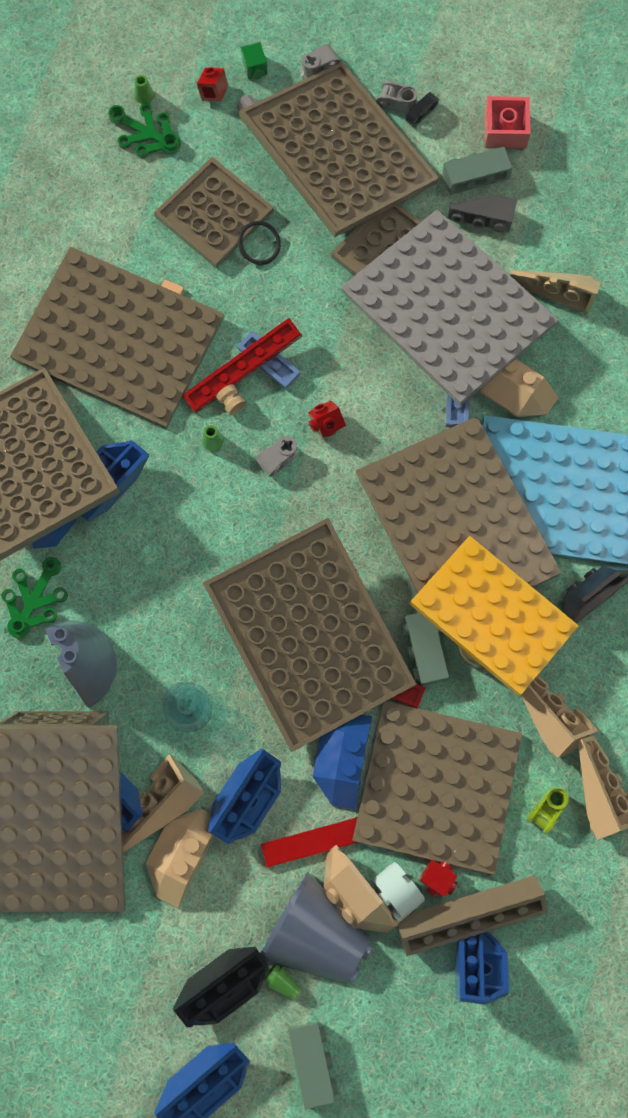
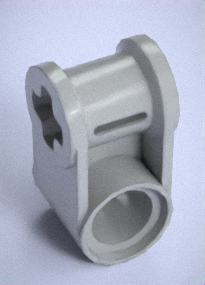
(318, 60)
(398, 98)
(275, 457)

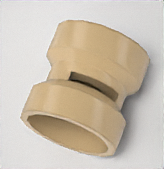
(231, 399)

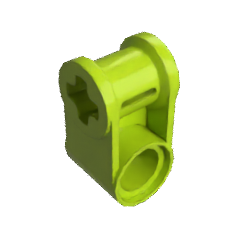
(547, 810)

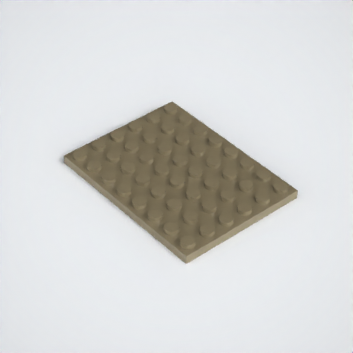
(338, 148)
(118, 336)
(44, 464)
(453, 490)
(309, 634)
(60, 819)

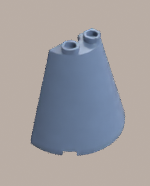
(85, 658)
(316, 936)

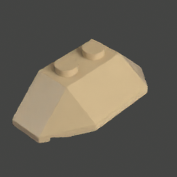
(521, 391)
(179, 855)
(354, 895)

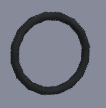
(254, 261)

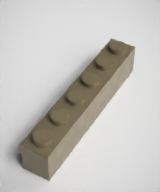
(472, 915)

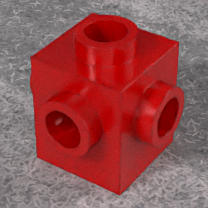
(326, 419)

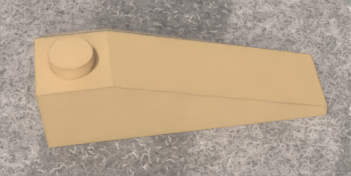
(568, 289)
(555, 721)
(602, 790)
(167, 798)

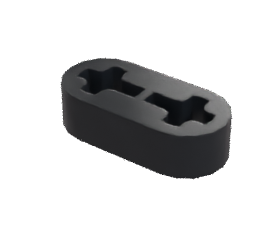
(422, 109)

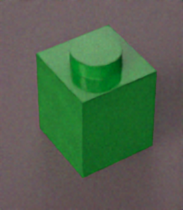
(254, 60)

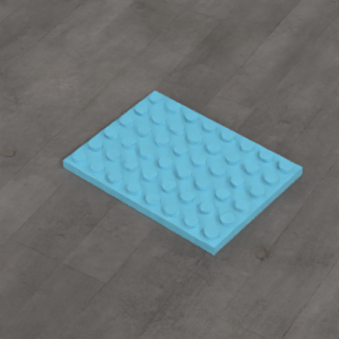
(570, 485)

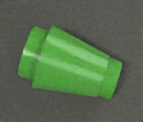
(143, 91)
(212, 438)
(280, 981)

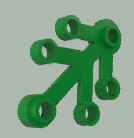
(146, 132)
(33, 600)

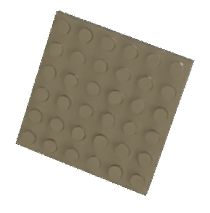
(438, 787)

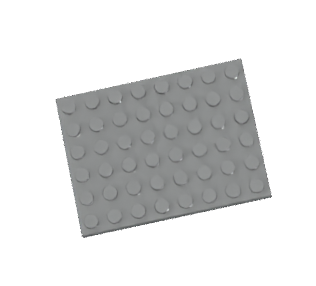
(449, 306)

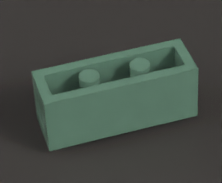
(477, 170)
(424, 650)
(313, 1064)

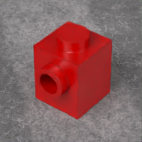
(212, 84)
(438, 879)

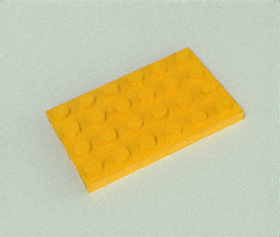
(494, 615)

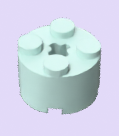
(397, 891)

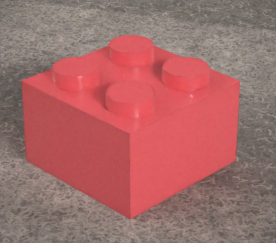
(507, 122)

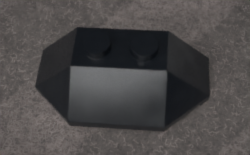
(593, 591)
(221, 987)

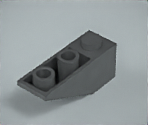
(489, 212)

